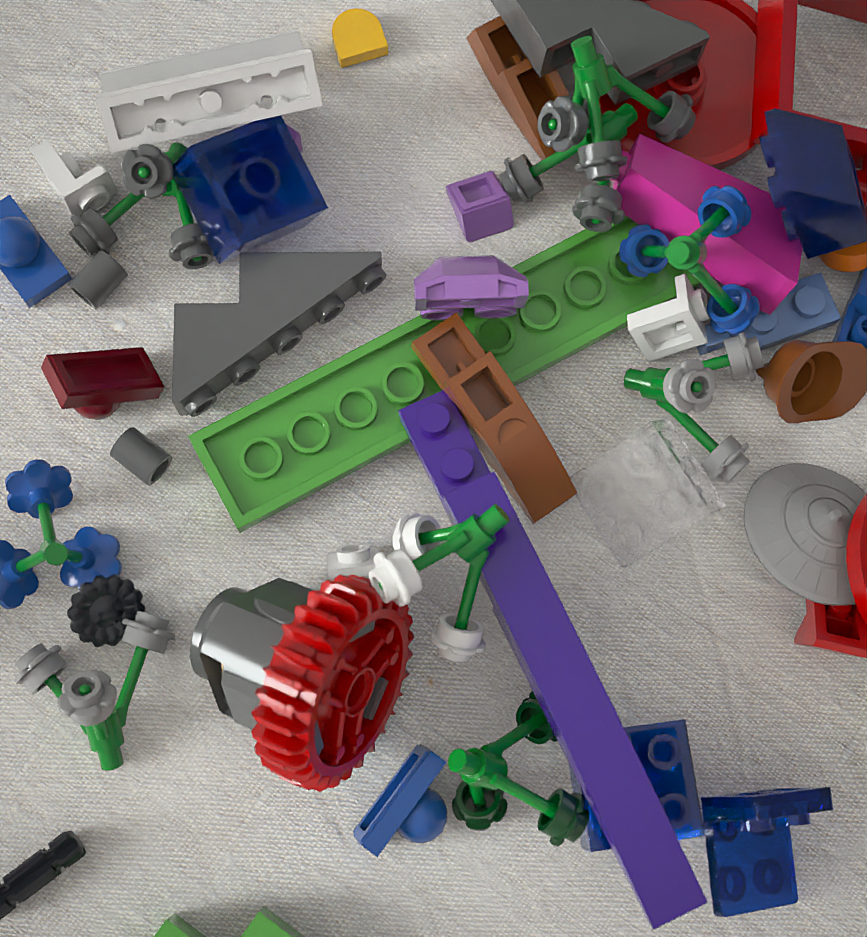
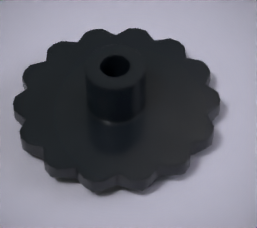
(101, 607)

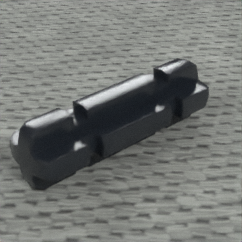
(39, 870)

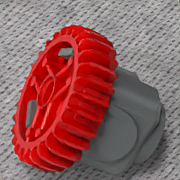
(306, 671)

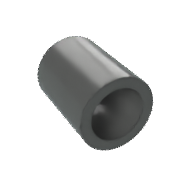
(98, 279)
(140, 456)

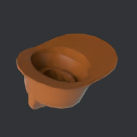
(815, 379)

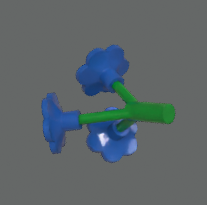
(90, 553)

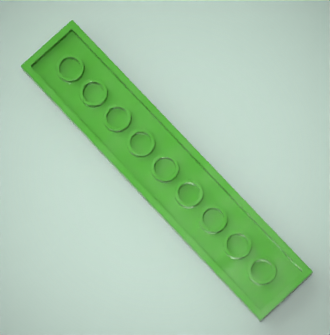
(349, 407)

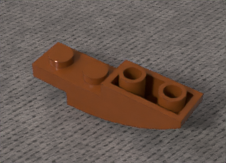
(496, 416)

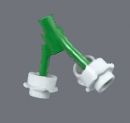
(420, 544)

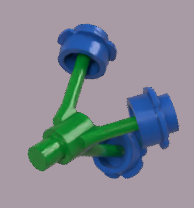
(721, 215)

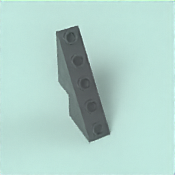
(628, 33)
(277, 302)

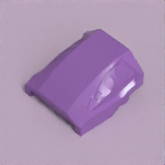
(470, 282)

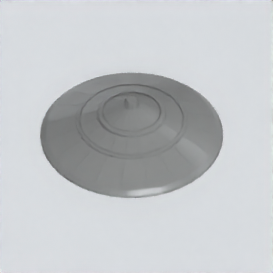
(800, 529)

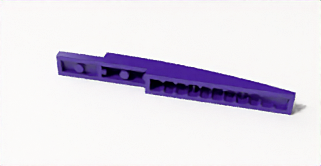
(558, 669)

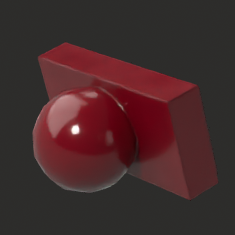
(101, 380)

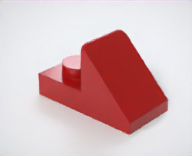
(833, 629)

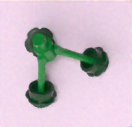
(485, 780)

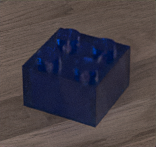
(248, 187)

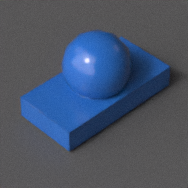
(27, 257)
(406, 805)

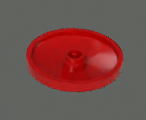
(718, 85)

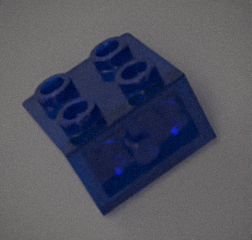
(752, 845)

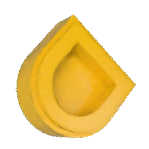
(358, 37)

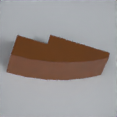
(515, 79)

